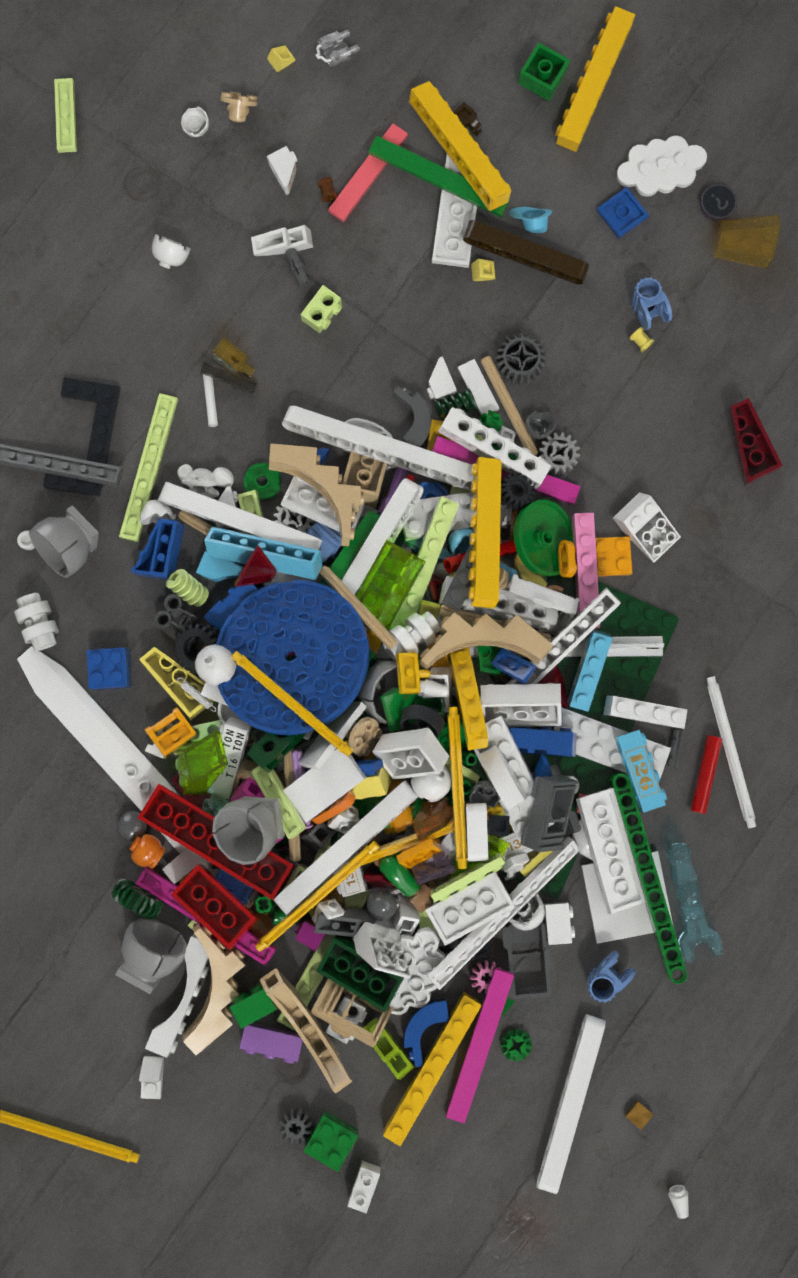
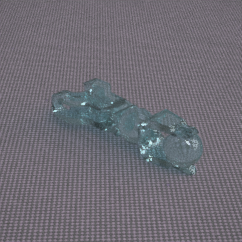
(692, 911)

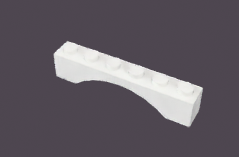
(164, 1036)

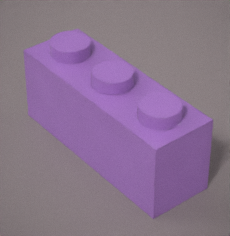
(271, 1042)

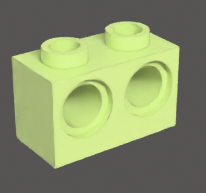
(317, 307)

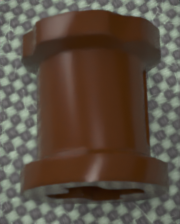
(327, 189)

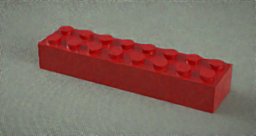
(193, 829)

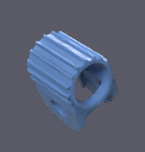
(651, 288)
(330, 543)
(606, 971)

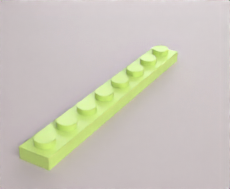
(429, 552)

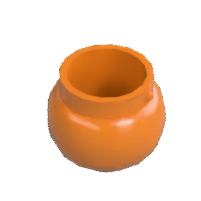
(147, 851)

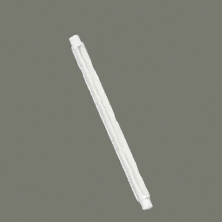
(731, 752)

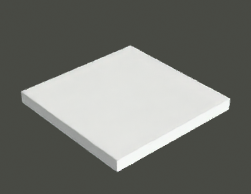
(627, 922)

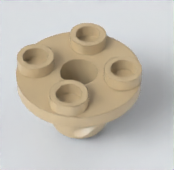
(238, 105)
(363, 736)

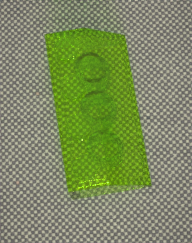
(389, 582)

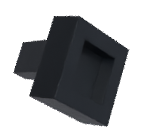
(498, 825)

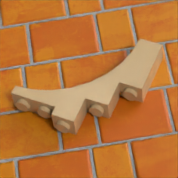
(305, 464)
(513, 635)
(215, 1015)
(307, 1027)

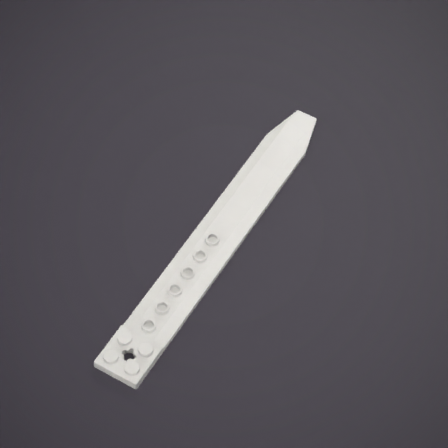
(96, 732)

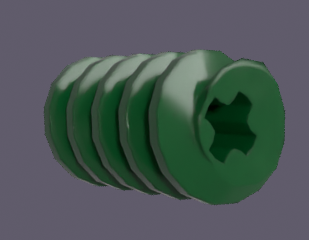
(460, 401)

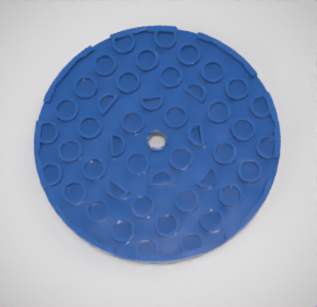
(328, 649)

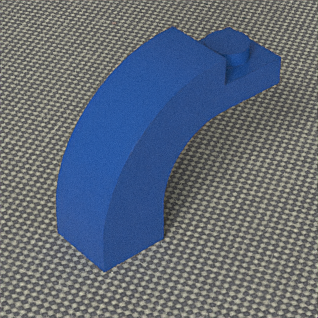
(433, 1012)

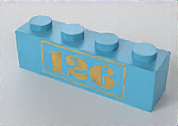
(589, 670)
(640, 771)

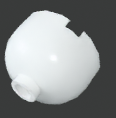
(169, 252)
(215, 664)
(432, 786)
(530, 915)

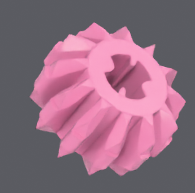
(479, 972)

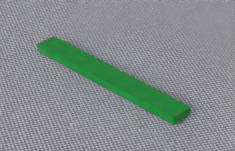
(428, 172)

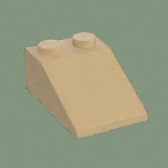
(365, 473)

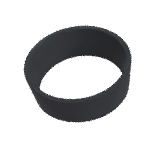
(422, 713)

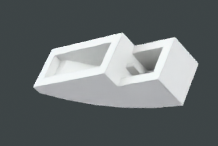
(282, 240)
(502, 777)

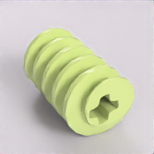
(187, 587)

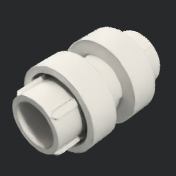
(38, 628)
(419, 631)

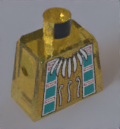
(226, 353)

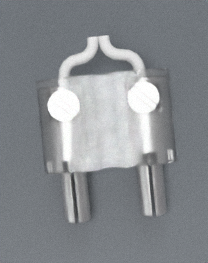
(334, 49)

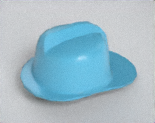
(533, 219)

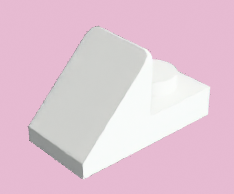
(151, 1077)

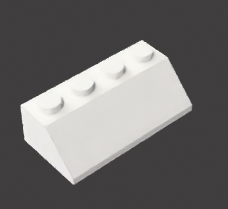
(523, 704)

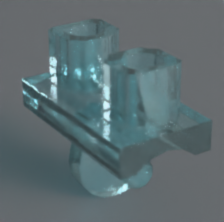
(214, 804)

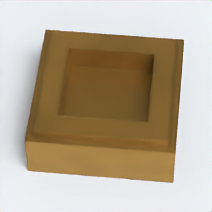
(639, 1115)

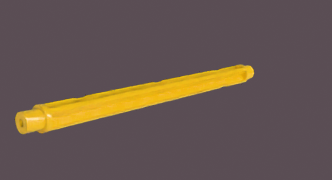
(295, 706)
(457, 787)
(412, 840)
(317, 896)
(68, 1137)

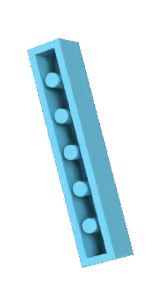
(284, 556)

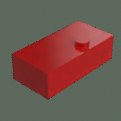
(215, 906)

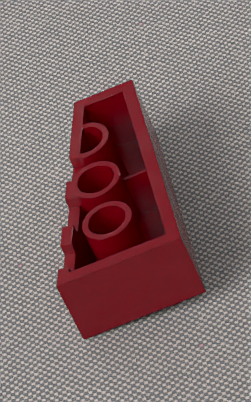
(752, 443)

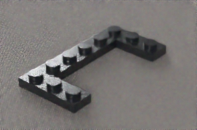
(107, 401)

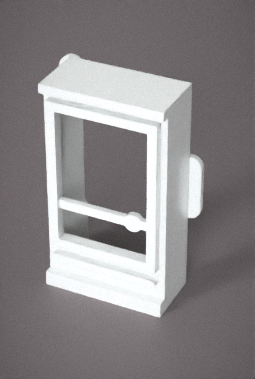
(547, 598)

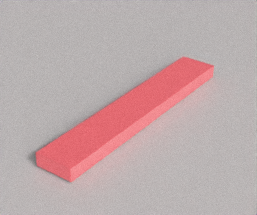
(364, 178)

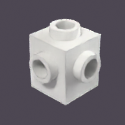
(345, 820)

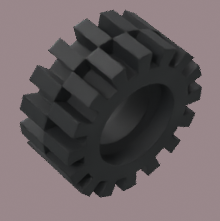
(523, 485)

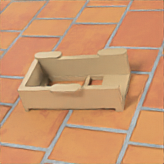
(324, 1010)

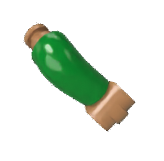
(404, 881)

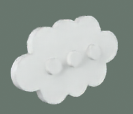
(661, 166)
(422, 957)

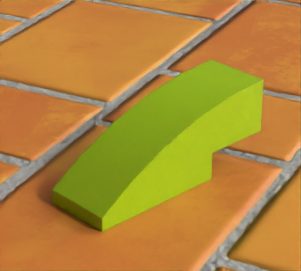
(391, 1052)

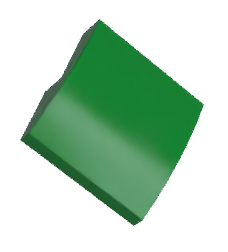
(393, 707)

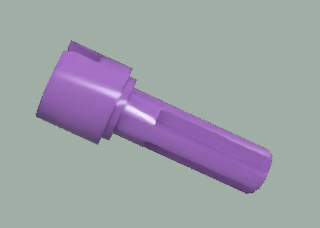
(399, 475)

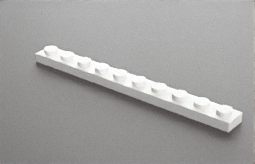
(520, 896)

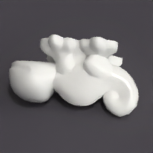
(203, 480)

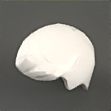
(154, 510)

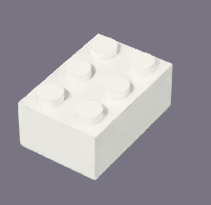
(411, 753)

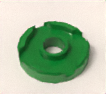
(262, 470)

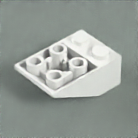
(647, 526)
(382, 949)

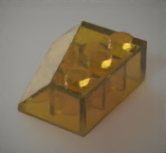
(748, 240)

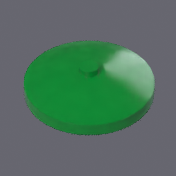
(538, 535)

